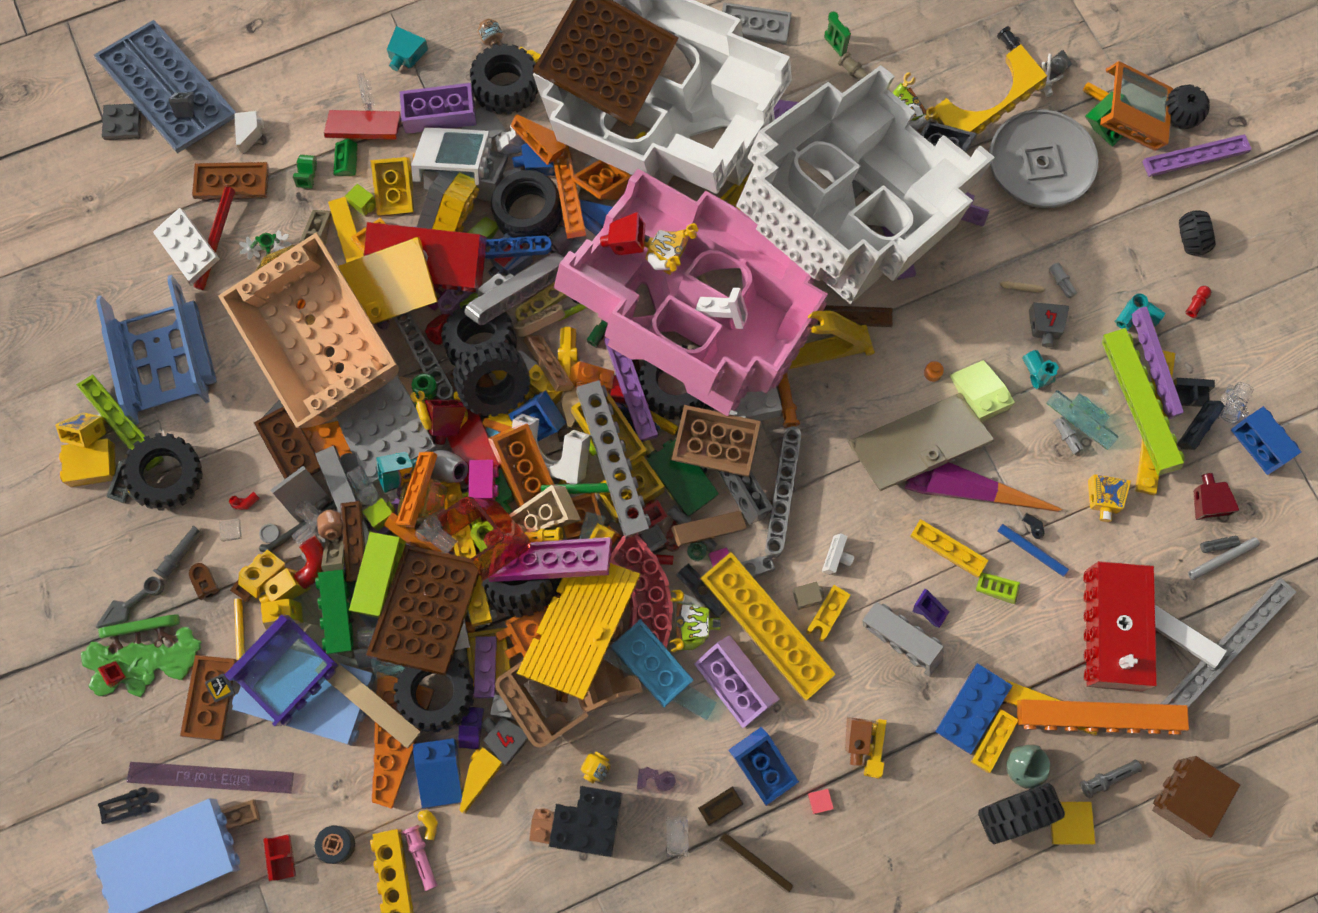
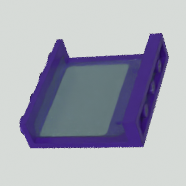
(283, 669)

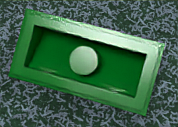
(345, 158)

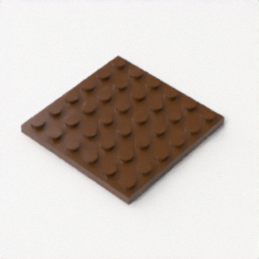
(606, 56)

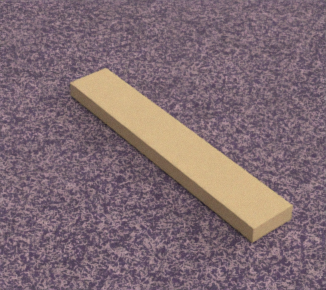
(374, 706)

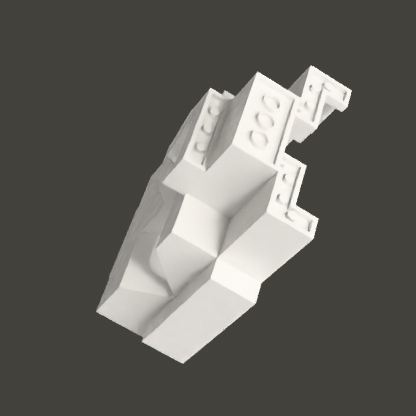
(729, 87)
(865, 139)

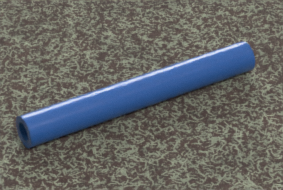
(1033, 550)

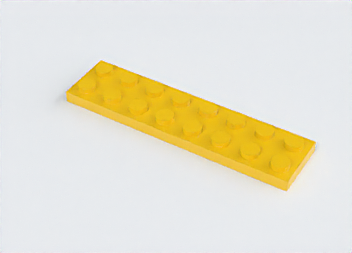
(768, 626)

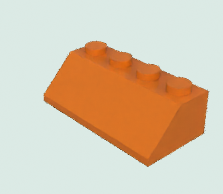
(520, 462)

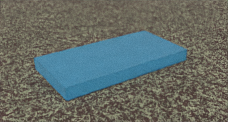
(651, 663)

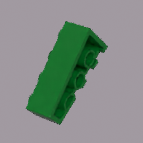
(335, 611)

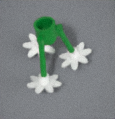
(266, 243)

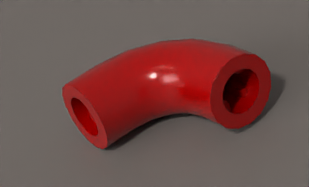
(313, 552)

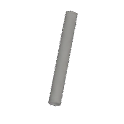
(1223, 558)

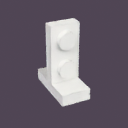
(730, 307)

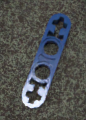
(515, 247)

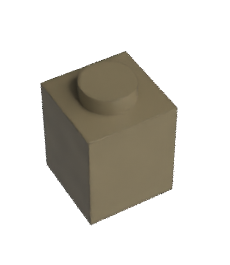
(808, 595)

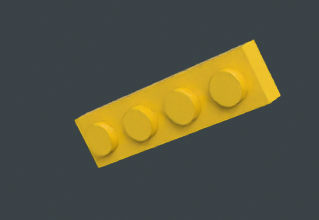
(949, 548)

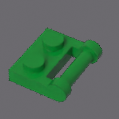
(837, 34)

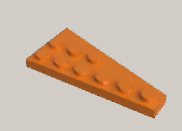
(390, 755)

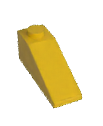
(480, 773)

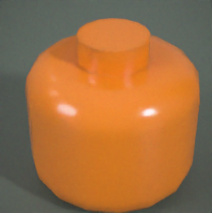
(933, 371)

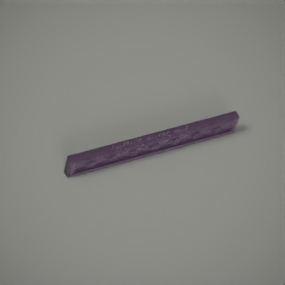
(210, 777)

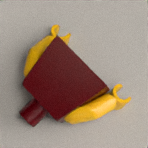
(441, 417)

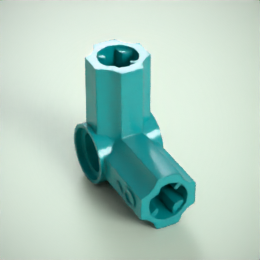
(1124, 319)
(1041, 372)

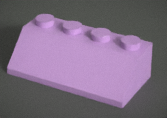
(736, 681)

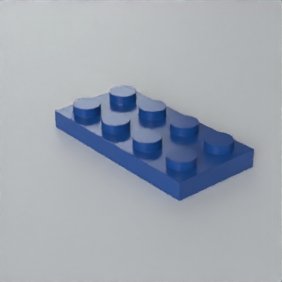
(973, 708)

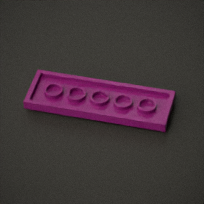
(559, 560)

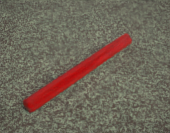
(217, 229)

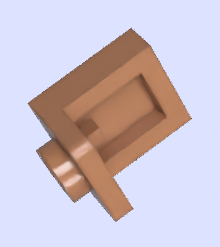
(541, 825)

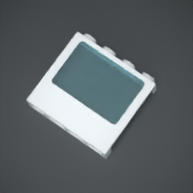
(452, 151)

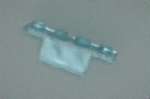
(1084, 416)

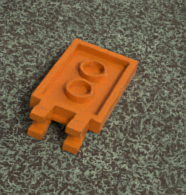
(521, 632)

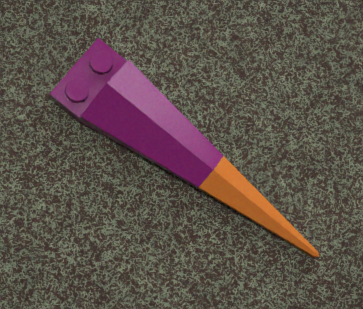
(959, 482)

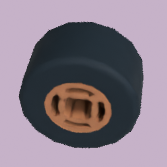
(334, 844)

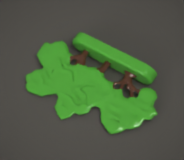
(141, 660)

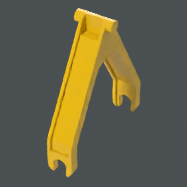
(849, 340)

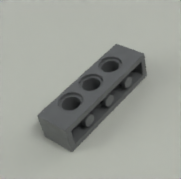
(748, 496)

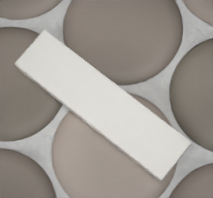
(1188, 638)

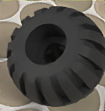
(1188, 106)
(1197, 232)

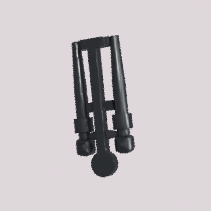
(152, 797)

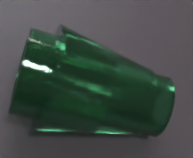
(699, 548)

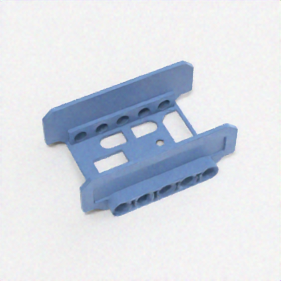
(119, 343)

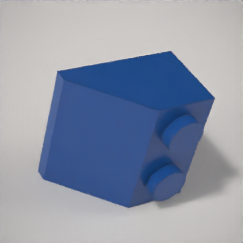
(544, 409)

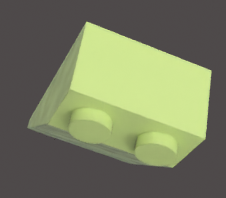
(983, 390)

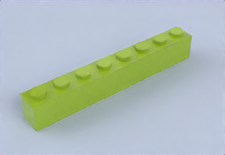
(1142, 402)

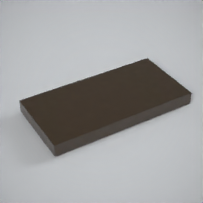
(755, 862)

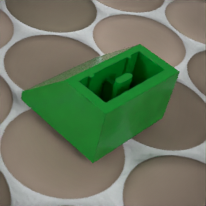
(1094, 119)

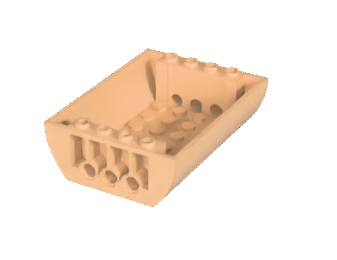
(295, 352)

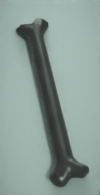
(288, 535)

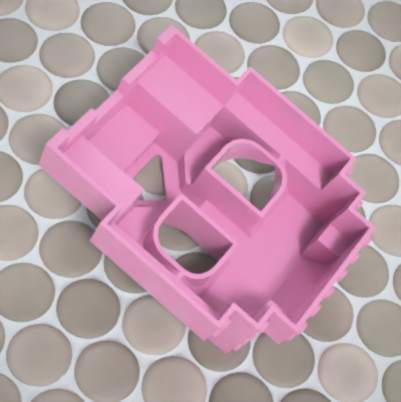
(729, 359)

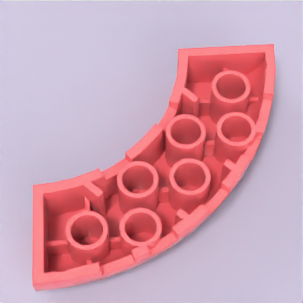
(652, 593)

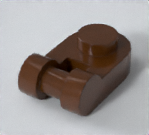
(200, 574)

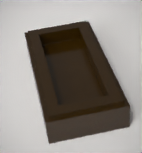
(720, 806)

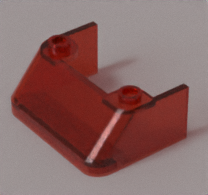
(503, 543)

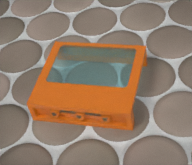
(1139, 107)

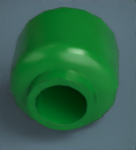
(425, 383)

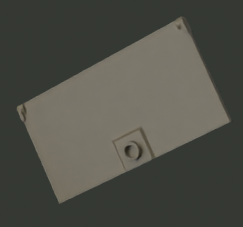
(920, 441)

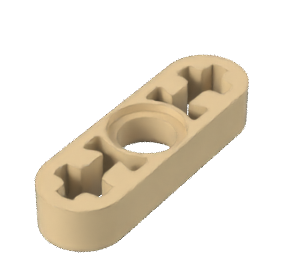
(539, 320)

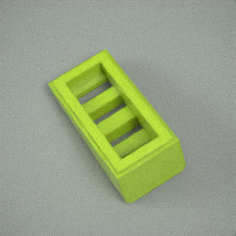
(1000, 581)

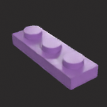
(485, 667)

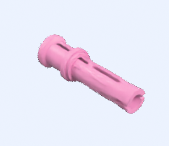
(416, 847)

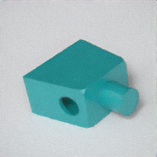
(405, 49)

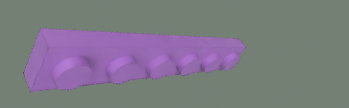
(1196, 155)
(1157, 363)
(633, 395)

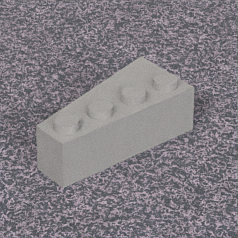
(904, 637)

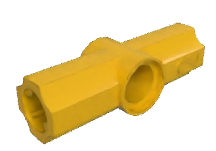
(567, 352)

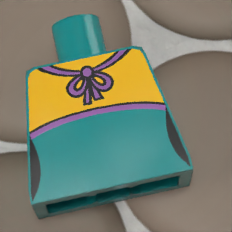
(394, 470)

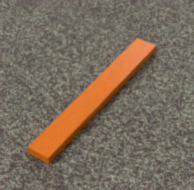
(569, 196)

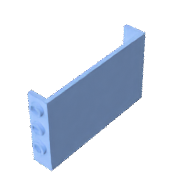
(325, 714)
(166, 858)

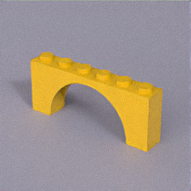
(1026, 78)

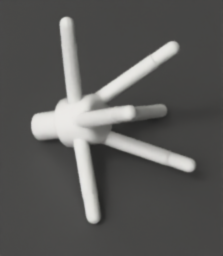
(1047, 89)

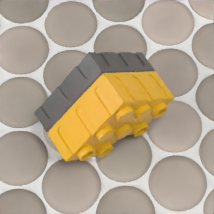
(448, 202)

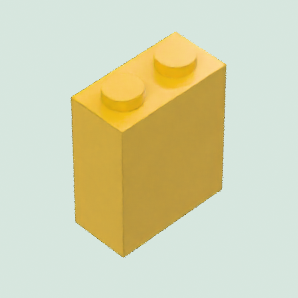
(88, 464)

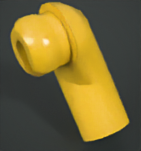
(430, 822)

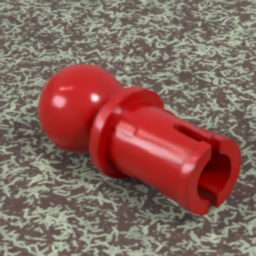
(1198, 301)

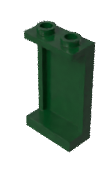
(683, 481)

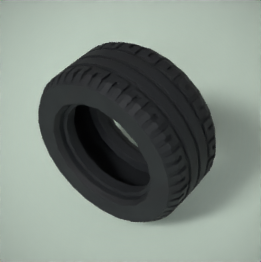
(523, 184)

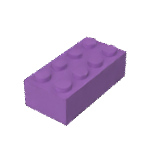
(438, 107)

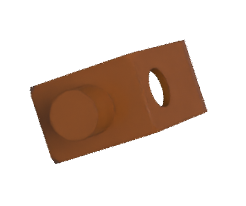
(858, 730)

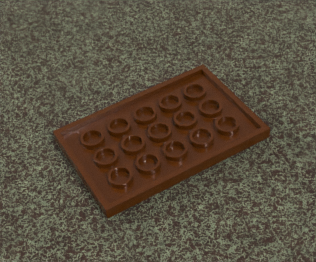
(424, 610)

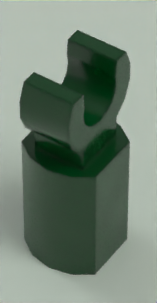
(597, 334)

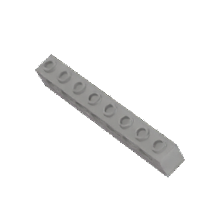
(586, 394)

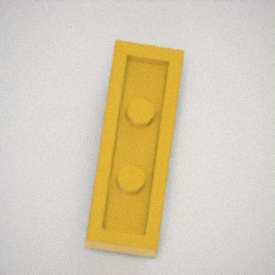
(994, 741)

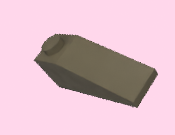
(317, 223)

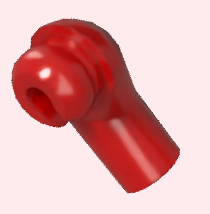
(243, 503)

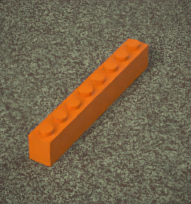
(1102, 715)

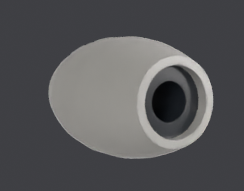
(449, 467)

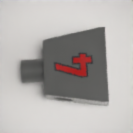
(1048, 321)
(504, 739)

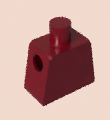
(1213, 499)

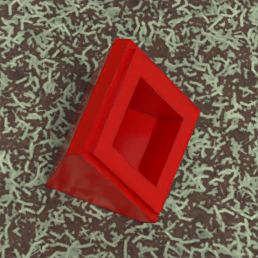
(111, 673)

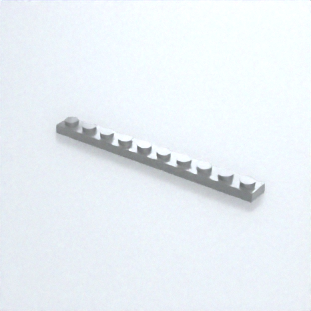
(1233, 643)

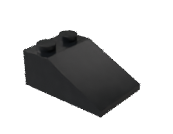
(961, 138)

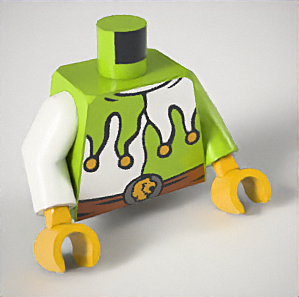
(910, 99)
(691, 622)

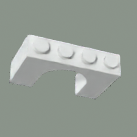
(575, 452)

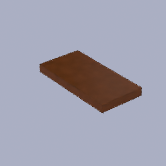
(287, 443)

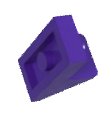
(930, 608)
(470, 729)

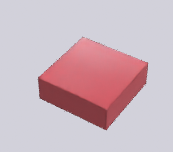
(820, 801)

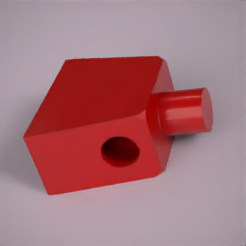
(625, 235)

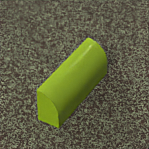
(376, 573)

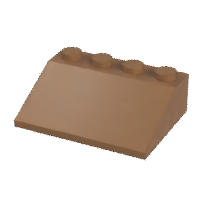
(716, 440)

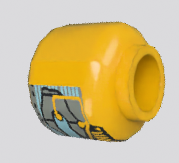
(595, 767)

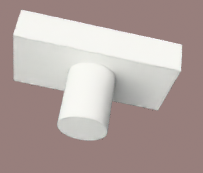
(837, 554)

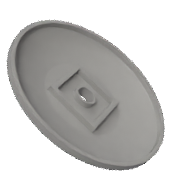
(1047, 136)

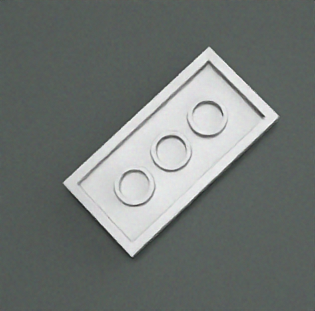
(186, 245)

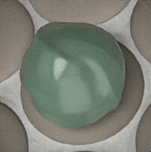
(1028, 766)

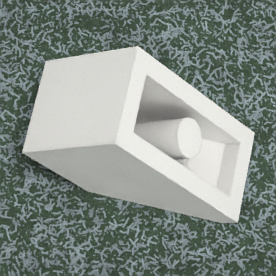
(247, 129)

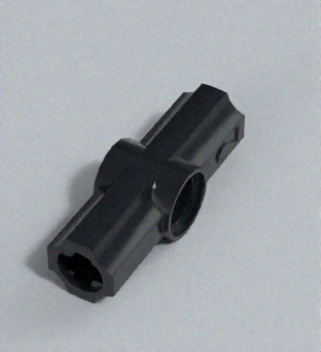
(693, 581)

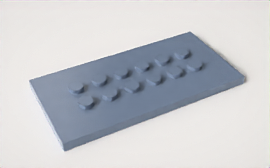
(151, 71)

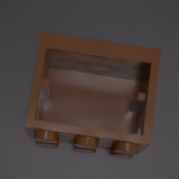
(1195, 797)

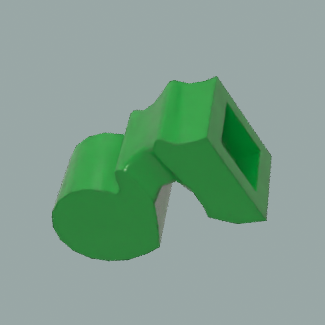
(306, 171)

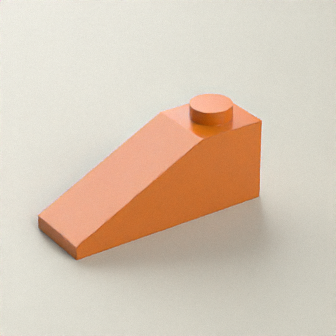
(538, 138)

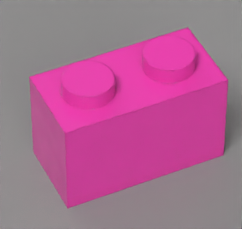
(482, 479)

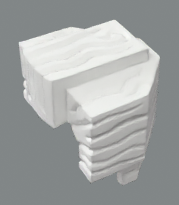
(509, 142)

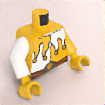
(667, 248)

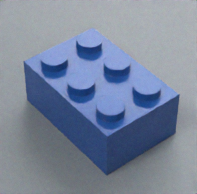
(1266, 440)

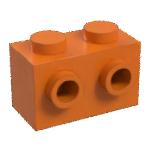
(585, 373)

